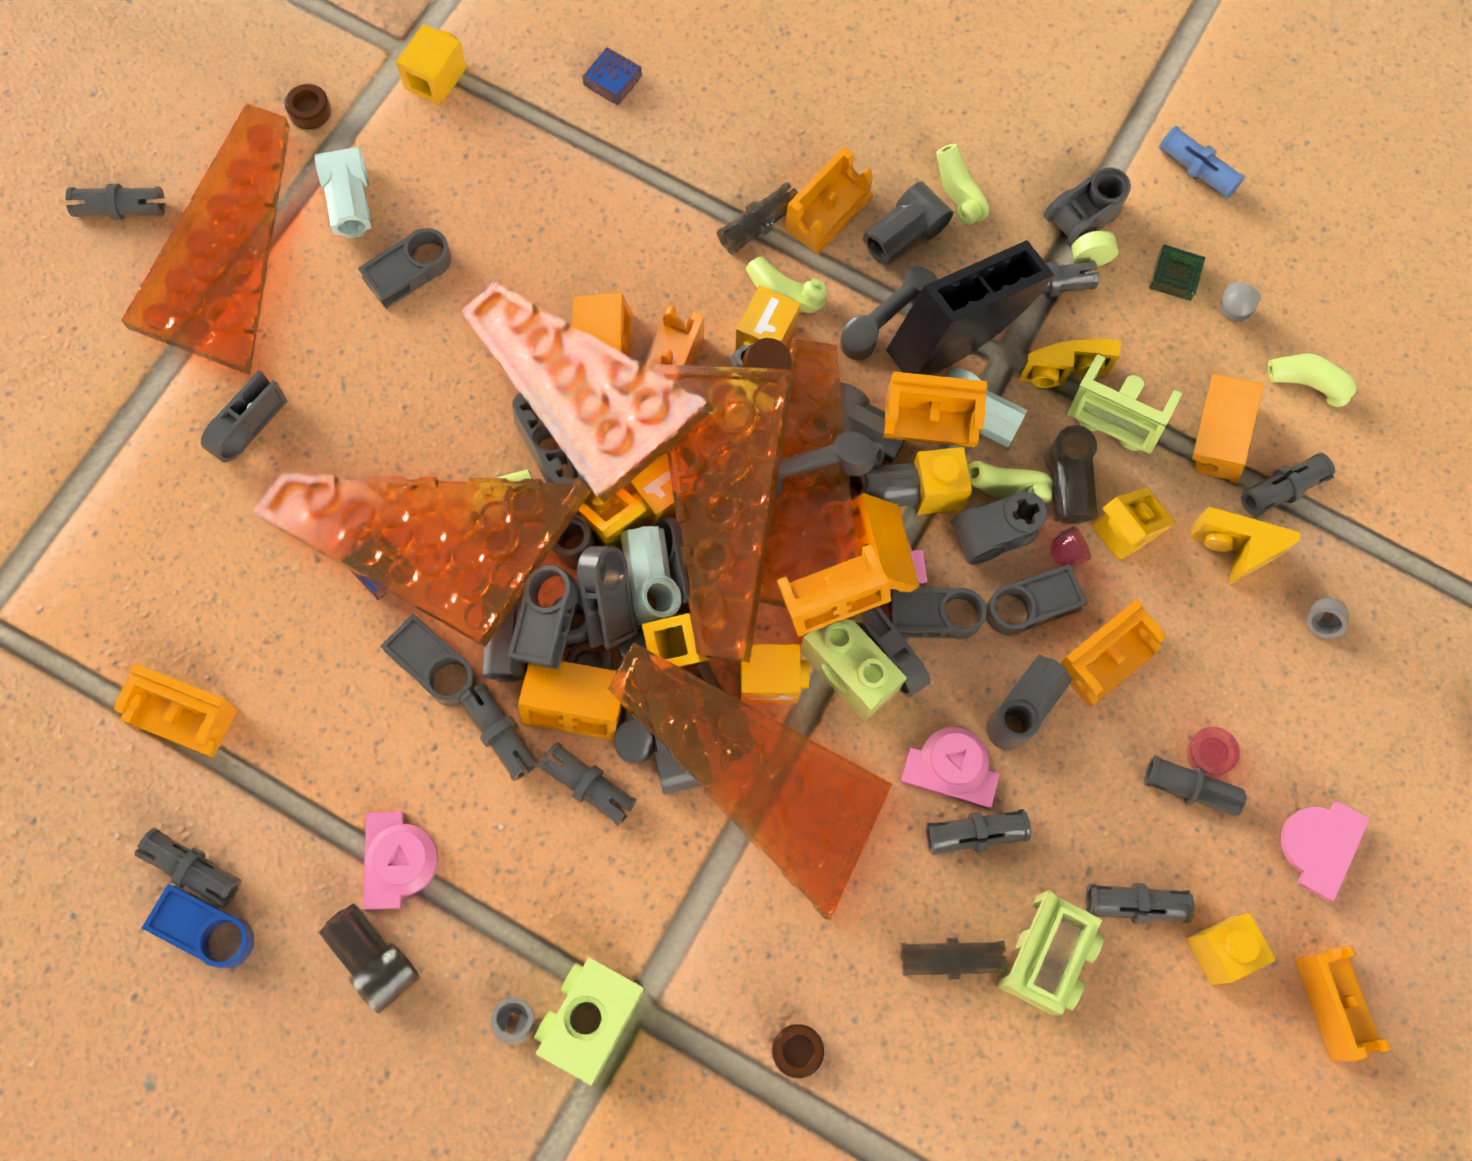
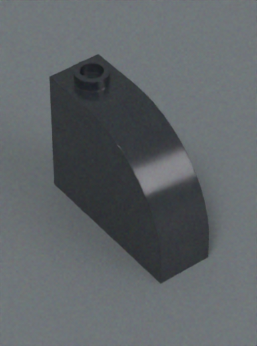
(968, 309)

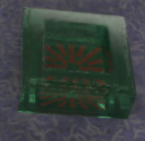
(1177, 272)

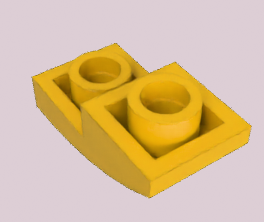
(1054, 363)

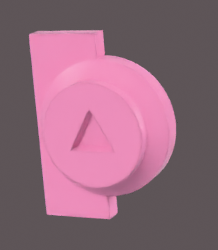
(954, 766)
(1322, 846)
(397, 860)

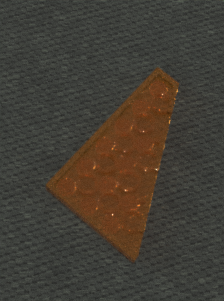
(431, 542)

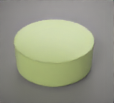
(1095, 246)

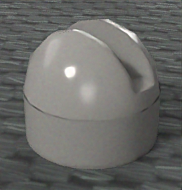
(1239, 301)
(1337, 623)
(501, 1017)

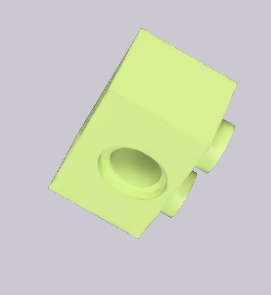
(853, 666)
(580, 1053)

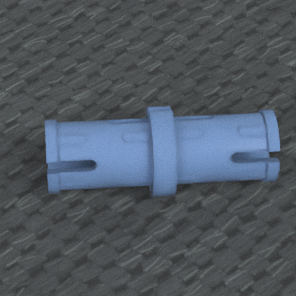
(1201, 162)

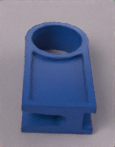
(189, 922)

